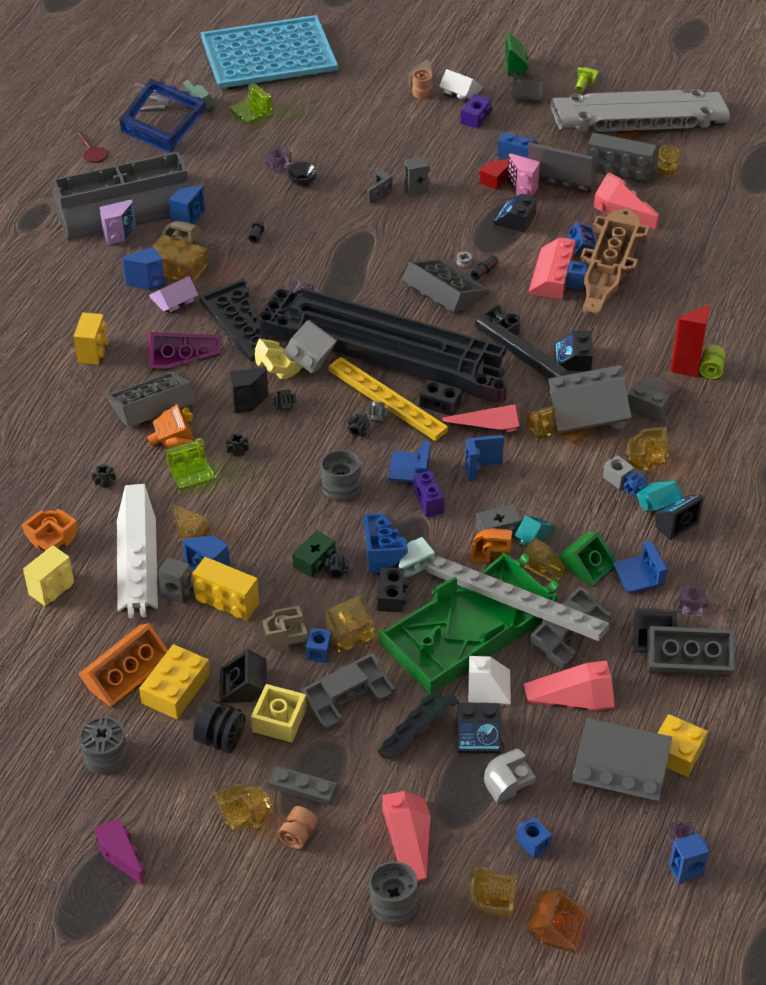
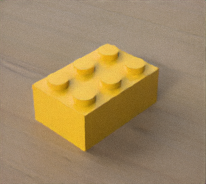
(226, 588)
(174, 681)

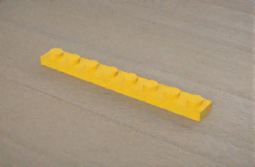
(394, 402)

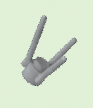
(162, 100)

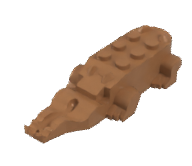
(611, 256)

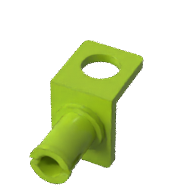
(585, 77)

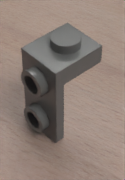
(382, 185)

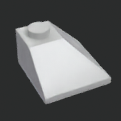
(488, 681)

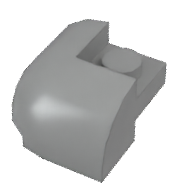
(507, 775)

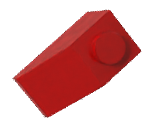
(494, 173)

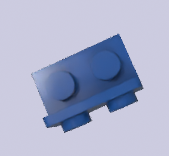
(584, 237)

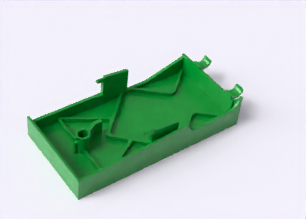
(461, 623)

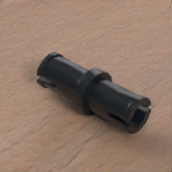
(484, 267)

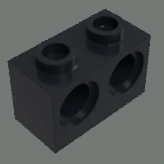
(440, 397)
(391, 589)

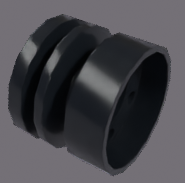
(219, 726)

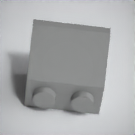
(310, 346)

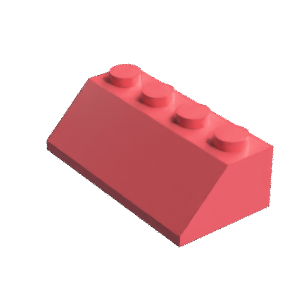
(552, 269)

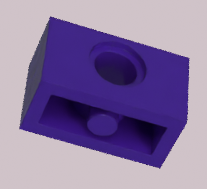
(475, 111)
(428, 493)

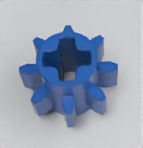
(634, 483)

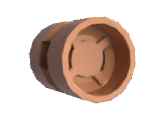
(422, 83)
(297, 827)

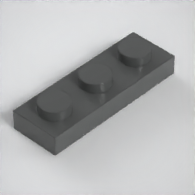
(302, 785)

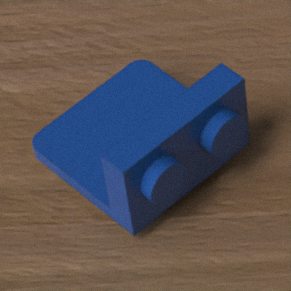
(642, 571)

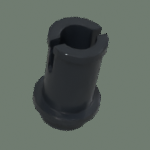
(257, 229)

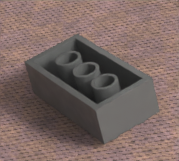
(622, 157)
(690, 651)

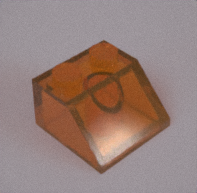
(558, 920)

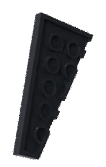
(235, 314)

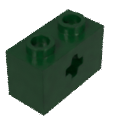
(312, 553)

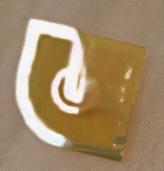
(648, 448)
(243, 806)
(492, 891)

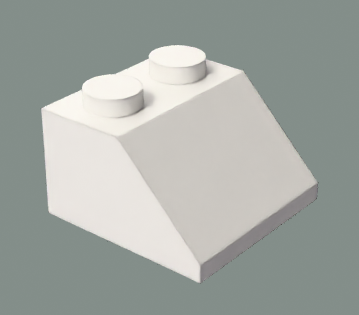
(460, 85)

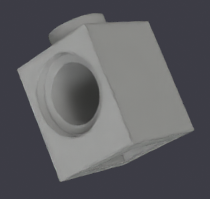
(616, 470)

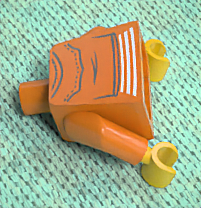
(173, 428)

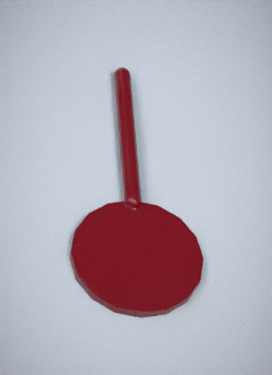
(93, 154)

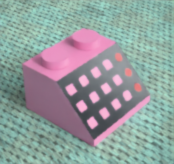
(523, 174)

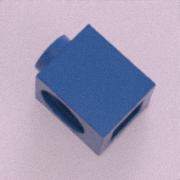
(576, 275)
(318, 645)
(537, 844)

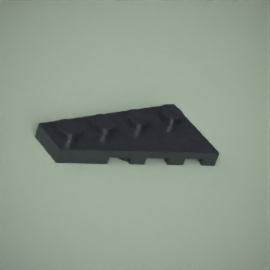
(416, 723)

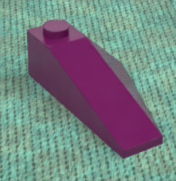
(175, 349)

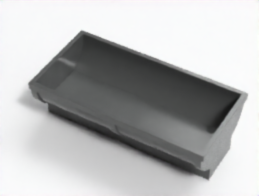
(145, 181)

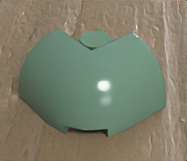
(201, 92)

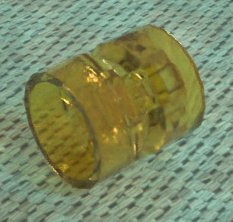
(668, 160)

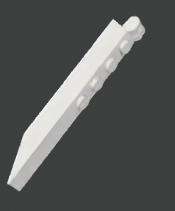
(136, 552)

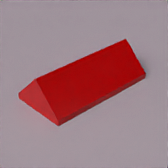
(689, 342)

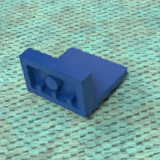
(482, 452)
(407, 464)

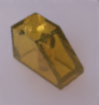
(541, 422)
(189, 523)
(544, 560)

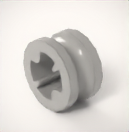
(464, 259)

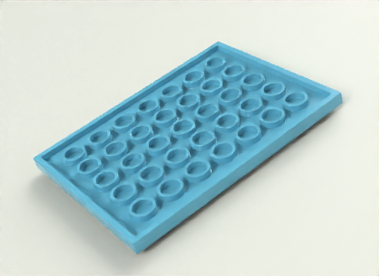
(268, 51)

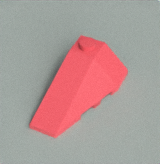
(615, 196)
(496, 418)
(579, 686)
(409, 829)

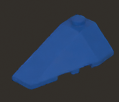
(383, 543)

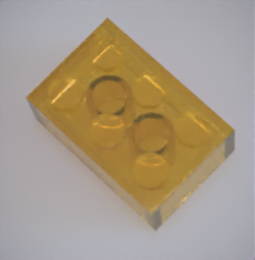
(181, 257)

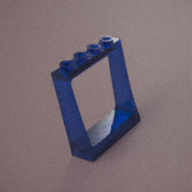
(155, 136)

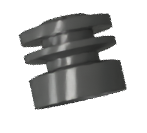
(341, 474)
(103, 745)
(394, 892)

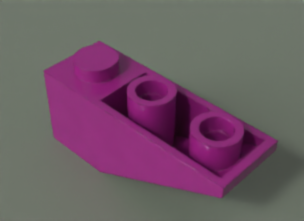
(116, 849)

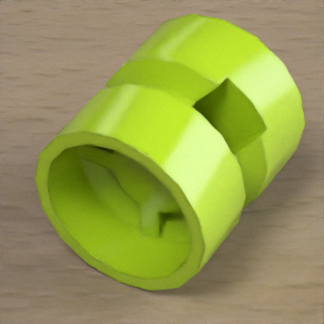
(712, 362)

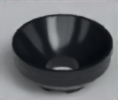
(301, 170)

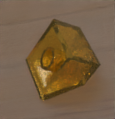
(349, 623)

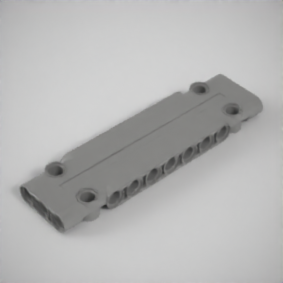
(639, 110)

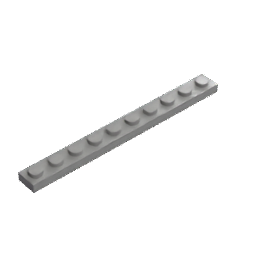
(519, 598)

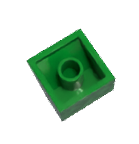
(515, 56)
(588, 558)

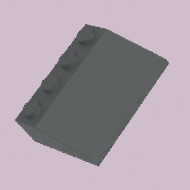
(564, 167)
(444, 284)
(151, 398)
(589, 399)
(622, 759)

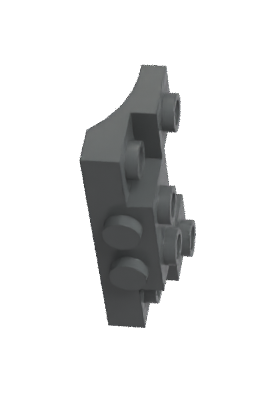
(553, 638)
(344, 686)

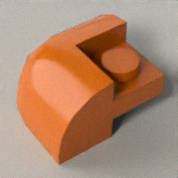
(50, 529)
(490, 544)

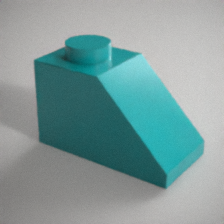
(658, 495)
(532, 528)

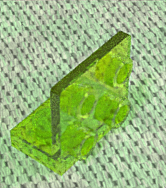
(255, 107)
(189, 465)

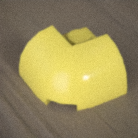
(271, 356)

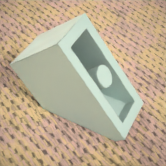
(417, 558)

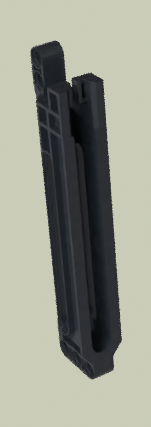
(391, 341)

